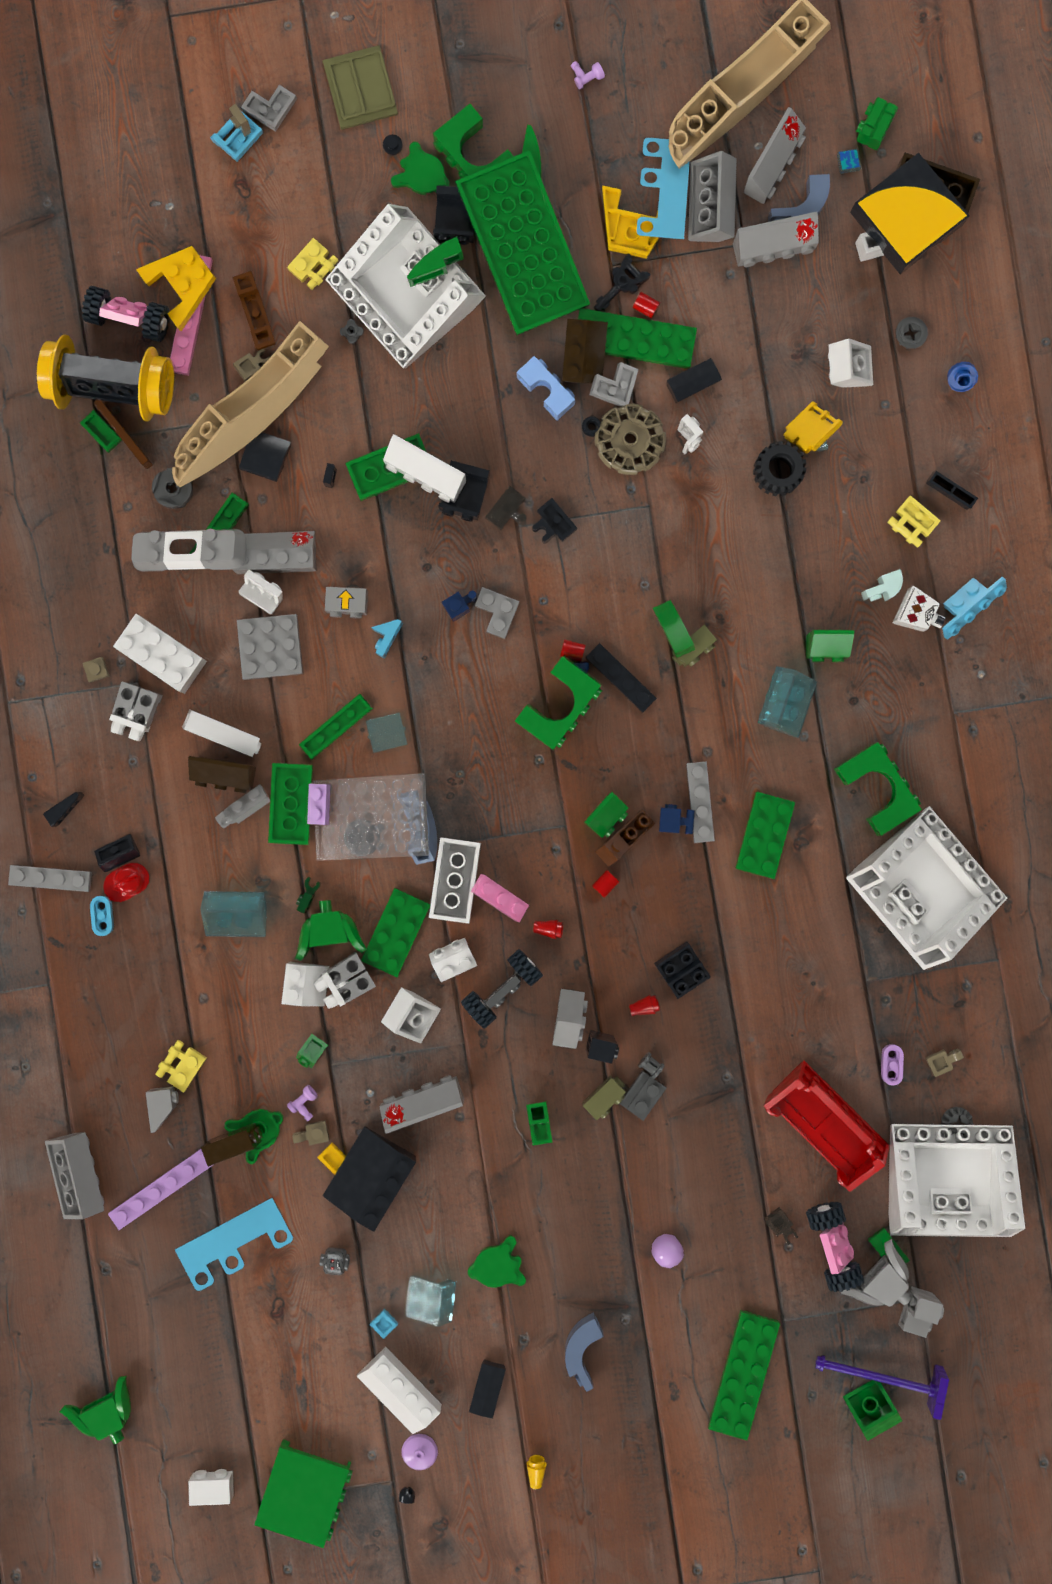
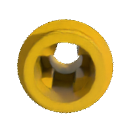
(536, 1469)

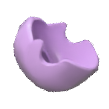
(667, 1251)

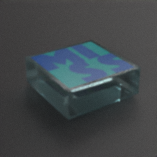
(848, 161)

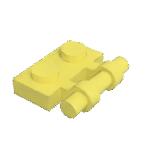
(308, 261)
(918, 517)
(185, 1070)

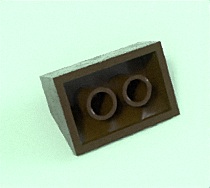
(584, 350)
(221, 774)

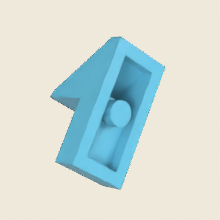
(389, 631)

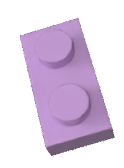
(318, 804)

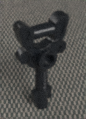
(622, 282)

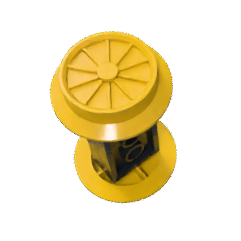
(69, 374)

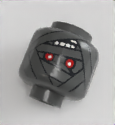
(335, 1261)

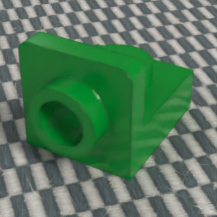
(311, 1051)

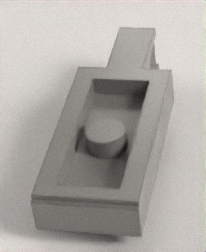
(243, 807)

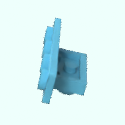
(969, 602)

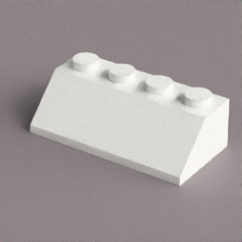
(424, 469)
(400, 1391)

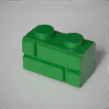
(877, 123)

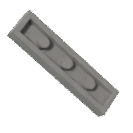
(700, 801)
(50, 878)

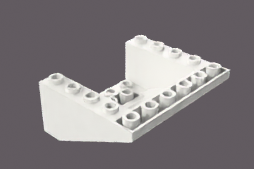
(377, 287)
(927, 889)
(954, 1181)

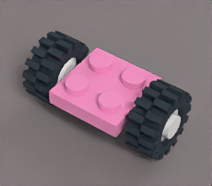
(99, 307)
(836, 1245)

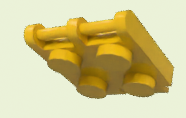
(811, 429)

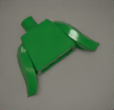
(328, 929)
(103, 1416)

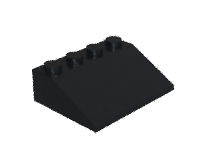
(369, 1178)

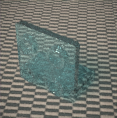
(430, 1301)

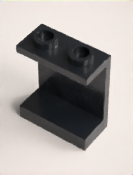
(452, 217)
(471, 496)

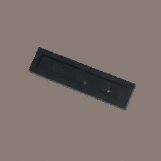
(621, 677)

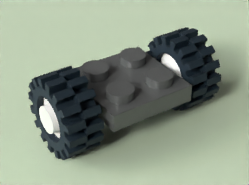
(481, 1009)

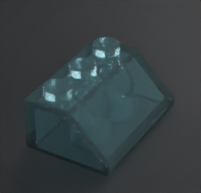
(787, 701)
(234, 914)

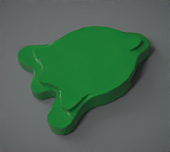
(421, 172)
(269, 1124)
(497, 1265)

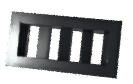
(59, 812)

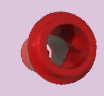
(549, 928)
(645, 1006)

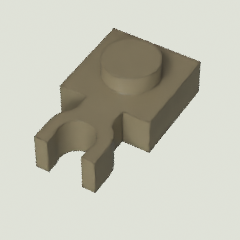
(239, 120)
(249, 365)

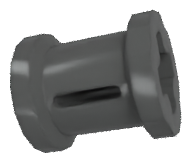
(651, 1065)

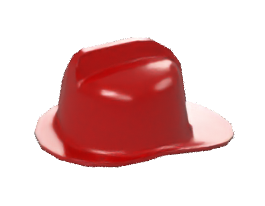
(126, 882)

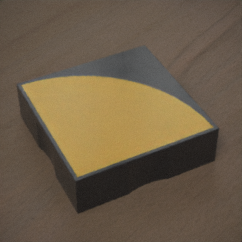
(909, 213)

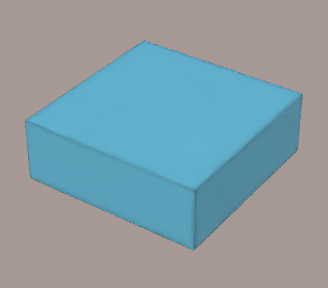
(383, 1323)

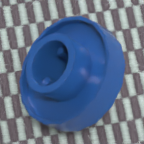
(962, 376)

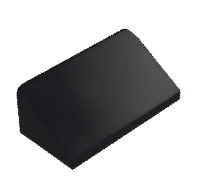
(117, 853)

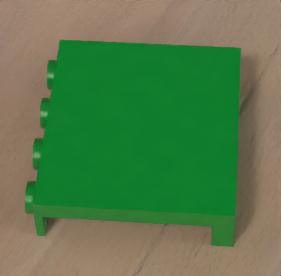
(303, 1496)

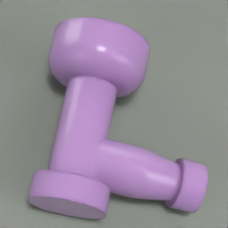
(582, 78)
(297, 1105)

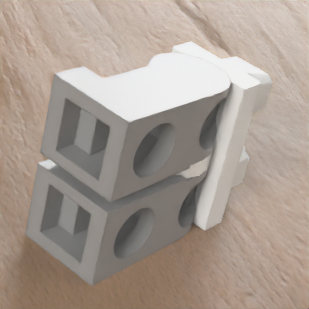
(134, 709)
(341, 986)

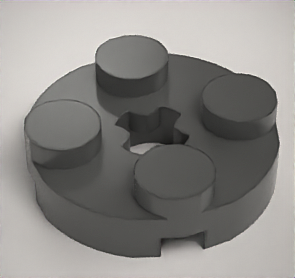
(173, 500)

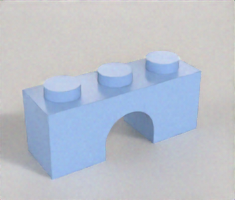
(535, 374)

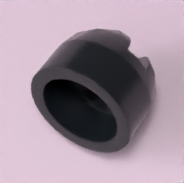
(407, 1495)

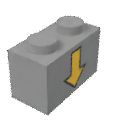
(346, 601)

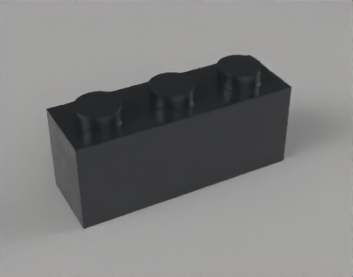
(602, 1047)

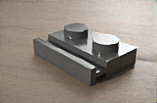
(643, 1095)

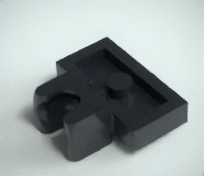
(554, 522)

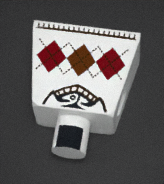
(918, 611)

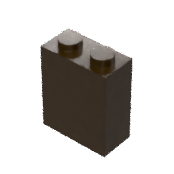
(232, 1144)

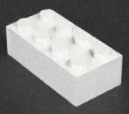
(160, 653)
(454, 880)

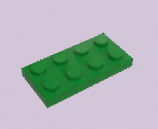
(370, 472)
(289, 804)
(765, 835)
(396, 932)

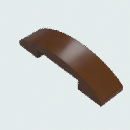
(254, 310)

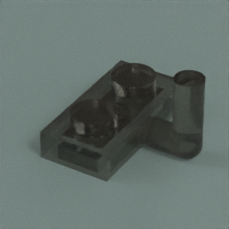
(506, 509)

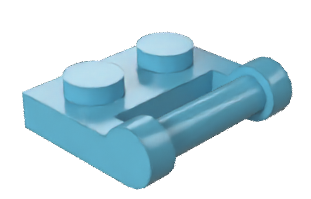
(236, 143)

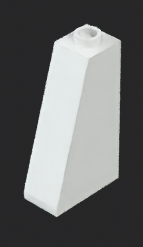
(221, 733)

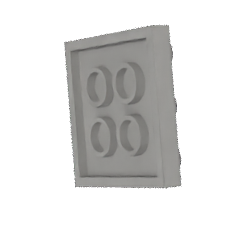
(269, 647)

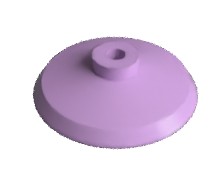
(419, 1451)

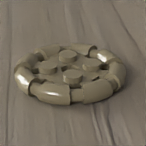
(632, 451)

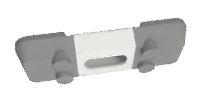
(214, 550)

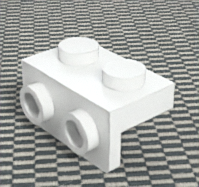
(692, 433)
(261, 592)
(452, 959)

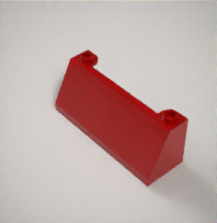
(829, 1125)

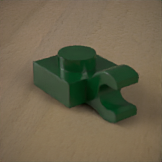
(305, 899)

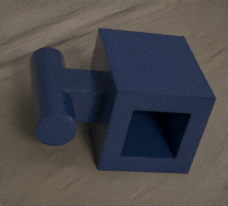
(457, 606)
(671, 820)

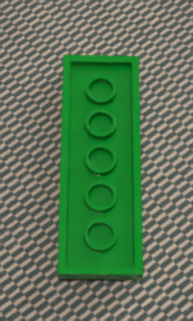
(645, 339)
(743, 1375)

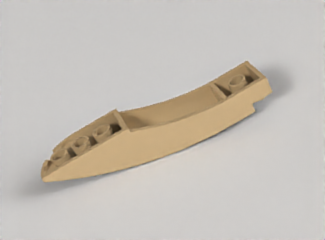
(746, 81)
(249, 408)

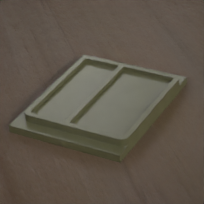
(360, 87)

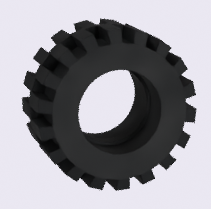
(787, 454)

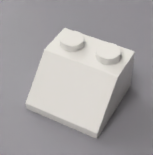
(850, 364)
(300, 986)
(410, 1015)

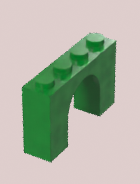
(455, 133)
(584, 689)
(902, 802)

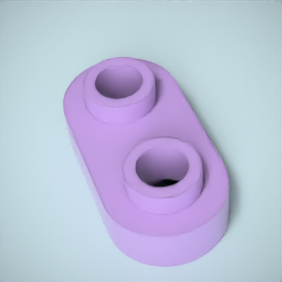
(892, 1064)

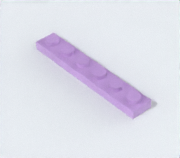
(158, 1190)

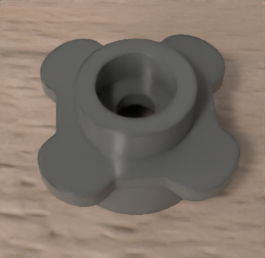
(351, 337)

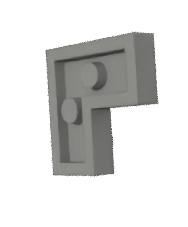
(270, 112)
(617, 390)
(502, 609)

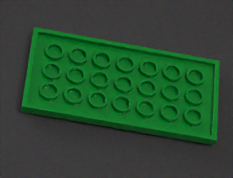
(522, 242)

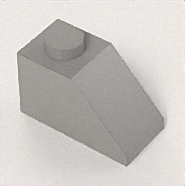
(160, 1105)

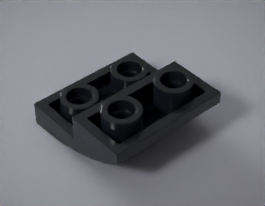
(265, 456)
(682, 970)

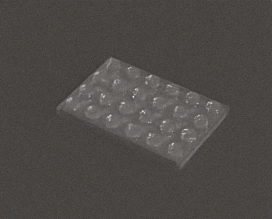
(374, 818)

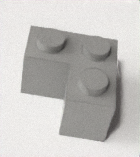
(570, 1019)
(921, 1312)

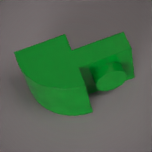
(539, 1123)

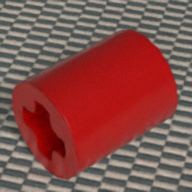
(646, 305)
(572, 650)
(605, 883)

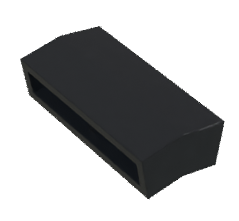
(693, 380)
(953, 486)
(487, 1389)

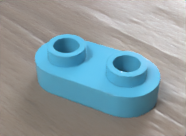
(101, 915)

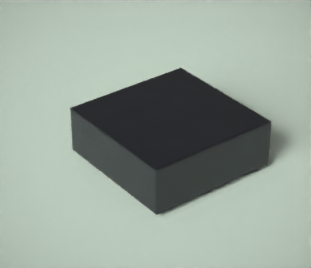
(330, 474)

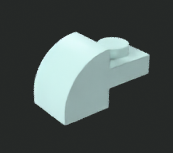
(888, 585)

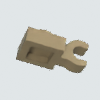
(941, 1062)
(315, 1133)

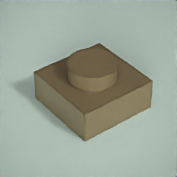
(95, 669)

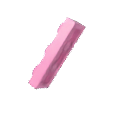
(499, 898)

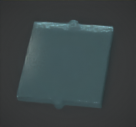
(386, 732)

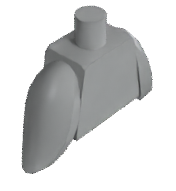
(885, 1281)

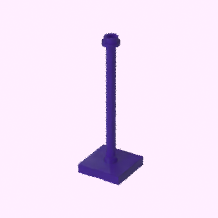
(936, 1389)

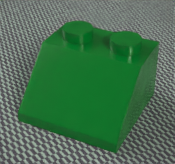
(829, 645)
(606, 815)
(872, 1409)

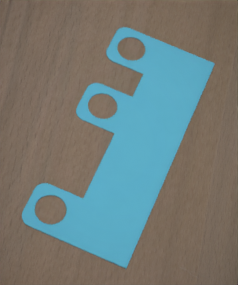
(672, 194)
(226, 1238)

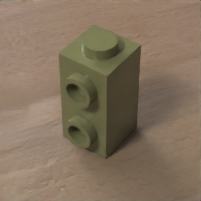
(703, 642)
(604, 1096)

